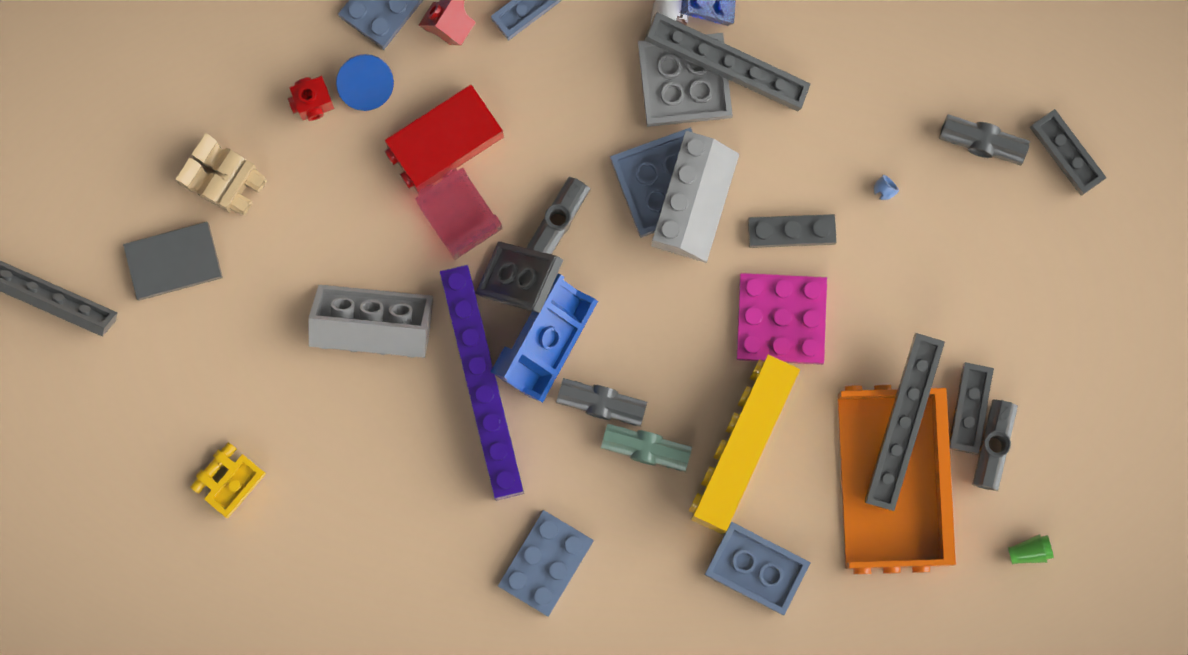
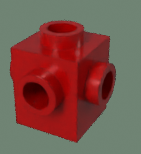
(310, 98)

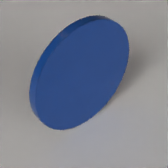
(364, 82)

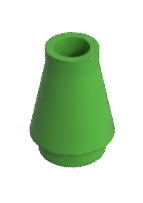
(1033, 550)

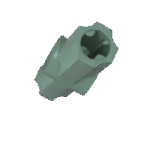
(646, 447)

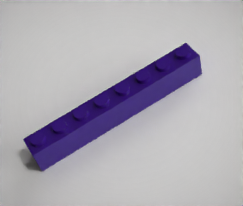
(481, 383)

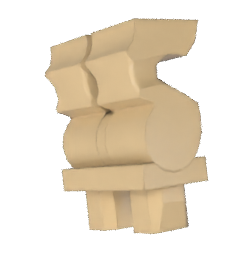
(228, 182)

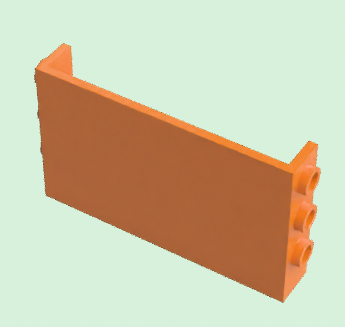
(922, 524)

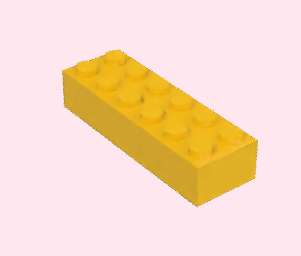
(745, 444)

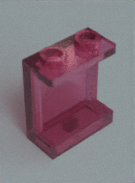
(458, 213)

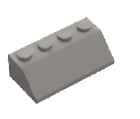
(695, 197)
(370, 321)

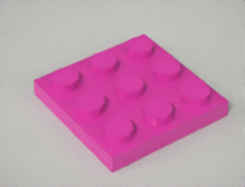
(782, 318)

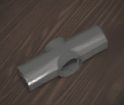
(984, 139)
(566, 204)
(601, 402)
(998, 426)

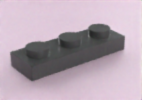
(1068, 152)
(792, 231)
(971, 408)

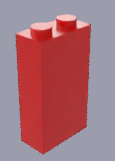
(443, 139)

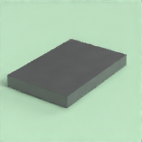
(172, 261)
(519, 276)

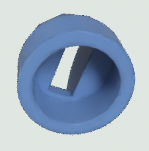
(886, 187)

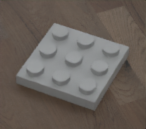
(679, 89)

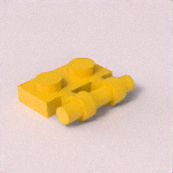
(233, 486)

